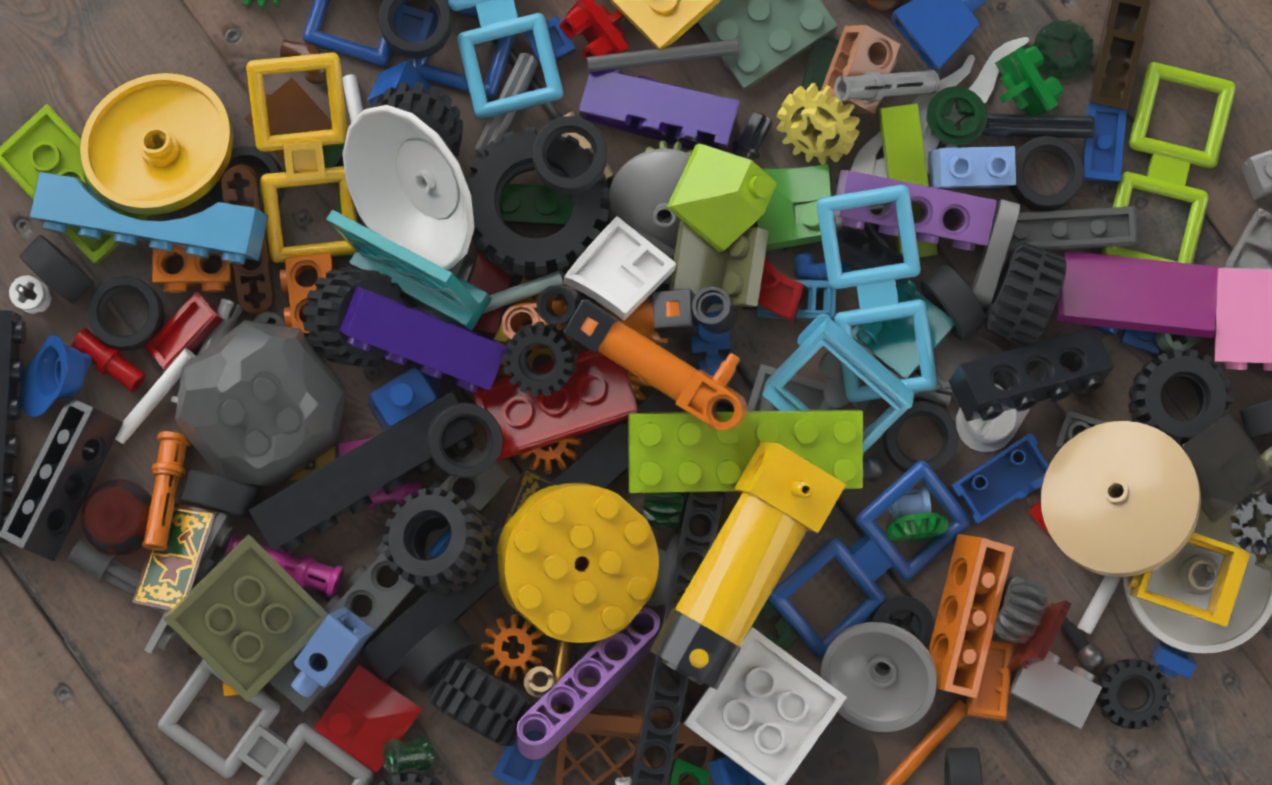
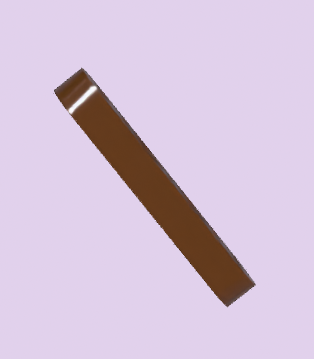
(265, 284)

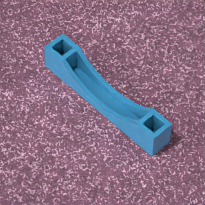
(221, 229)

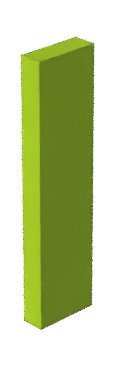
(905, 157)

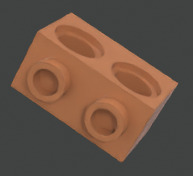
(853, 60)

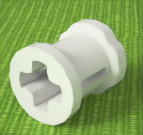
(33, 284)

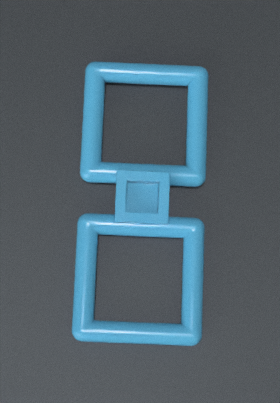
(497, 21)
(877, 285)

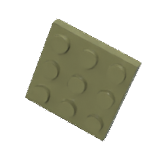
(247, 618)

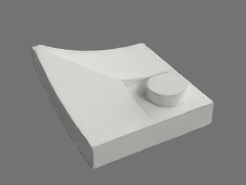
(619, 269)

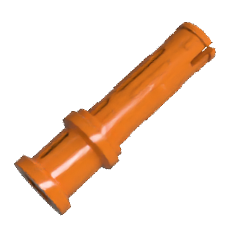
(168, 473)

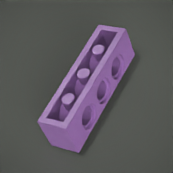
(973, 212)

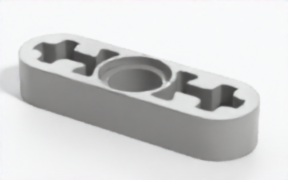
(995, 252)

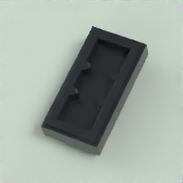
(865, 252)

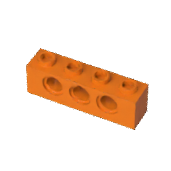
(968, 612)

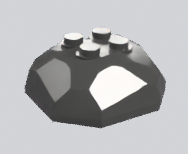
(260, 404)

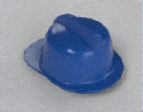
(52, 375)

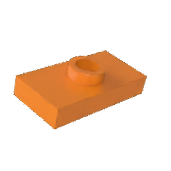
(994, 685)

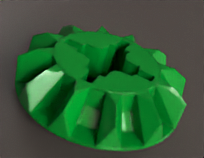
(917, 527)

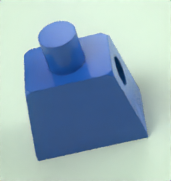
(937, 28)
(404, 397)

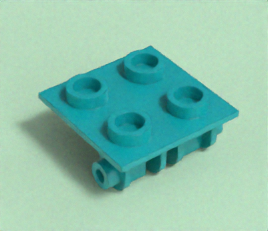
(895, 339)

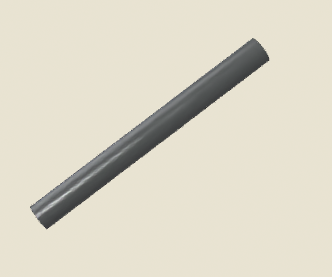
(663, 55)

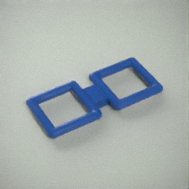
(413, 26)
(870, 557)

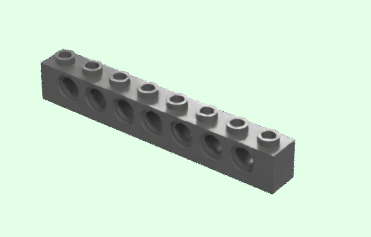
(388, 600)

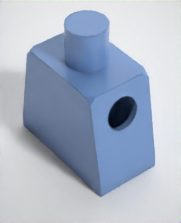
(339, 641)

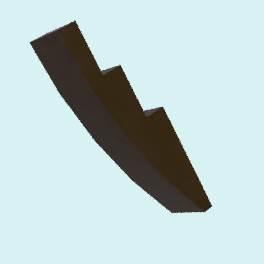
(1119, 53)

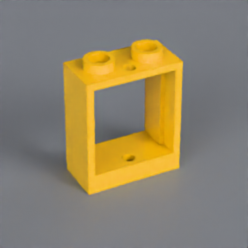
(1224, 589)

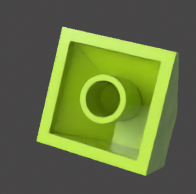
(720, 195)

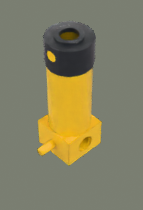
(777, 506)

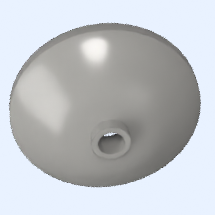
(644, 189)
(875, 696)

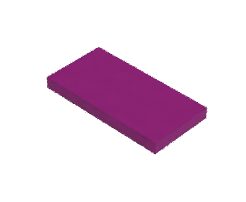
(1139, 294)

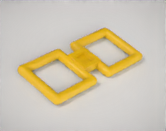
(301, 150)

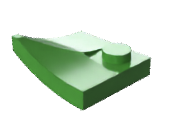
(792, 209)

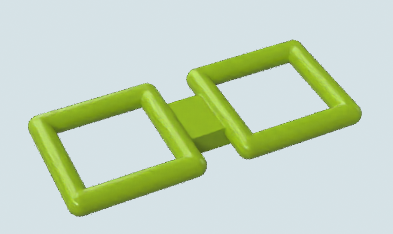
(1171, 162)

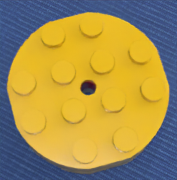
(614, 568)

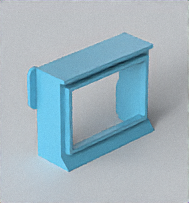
(827, 333)

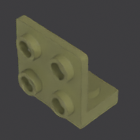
(734, 270)

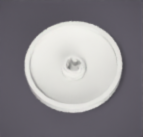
(1191, 579)

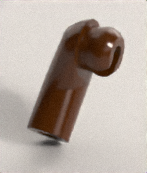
(293, 48)

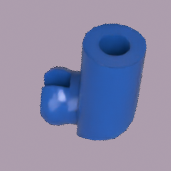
(808, 270)

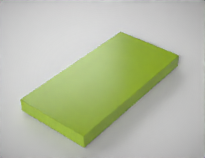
(54, 148)

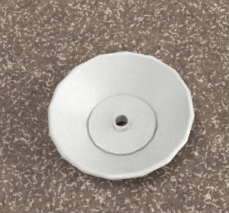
(408, 185)

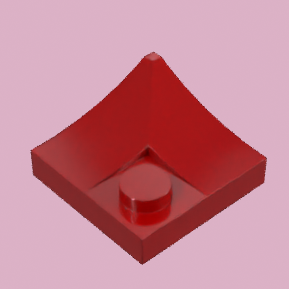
(366, 717)

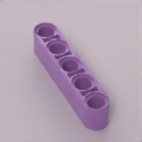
(581, 698)

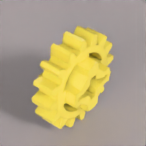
(818, 124)

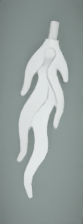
(866, 161)

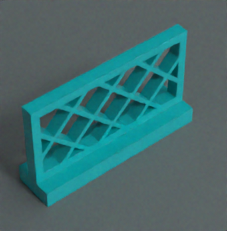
(416, 276)

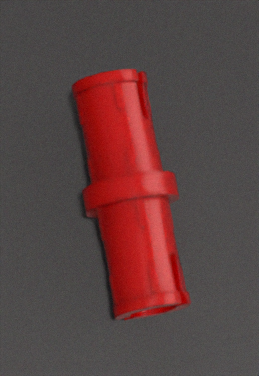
(109, 360)

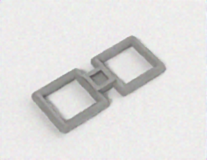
(259, 745)

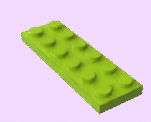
(689, 456)

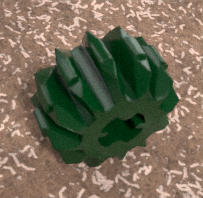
(663, 509)

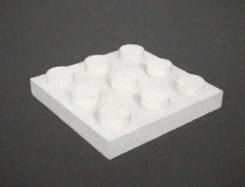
(765, 710)

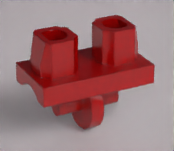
(597, 26)

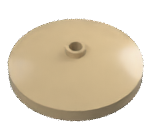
(1125, 532)

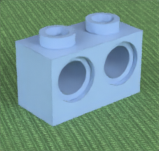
(972, 167)

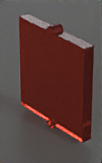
(1039, 644)

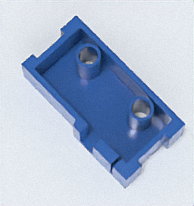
(1002, 479)

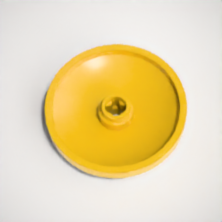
(157, 144)

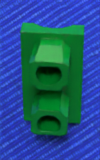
(1026, 84)

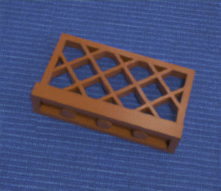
(624, 725)

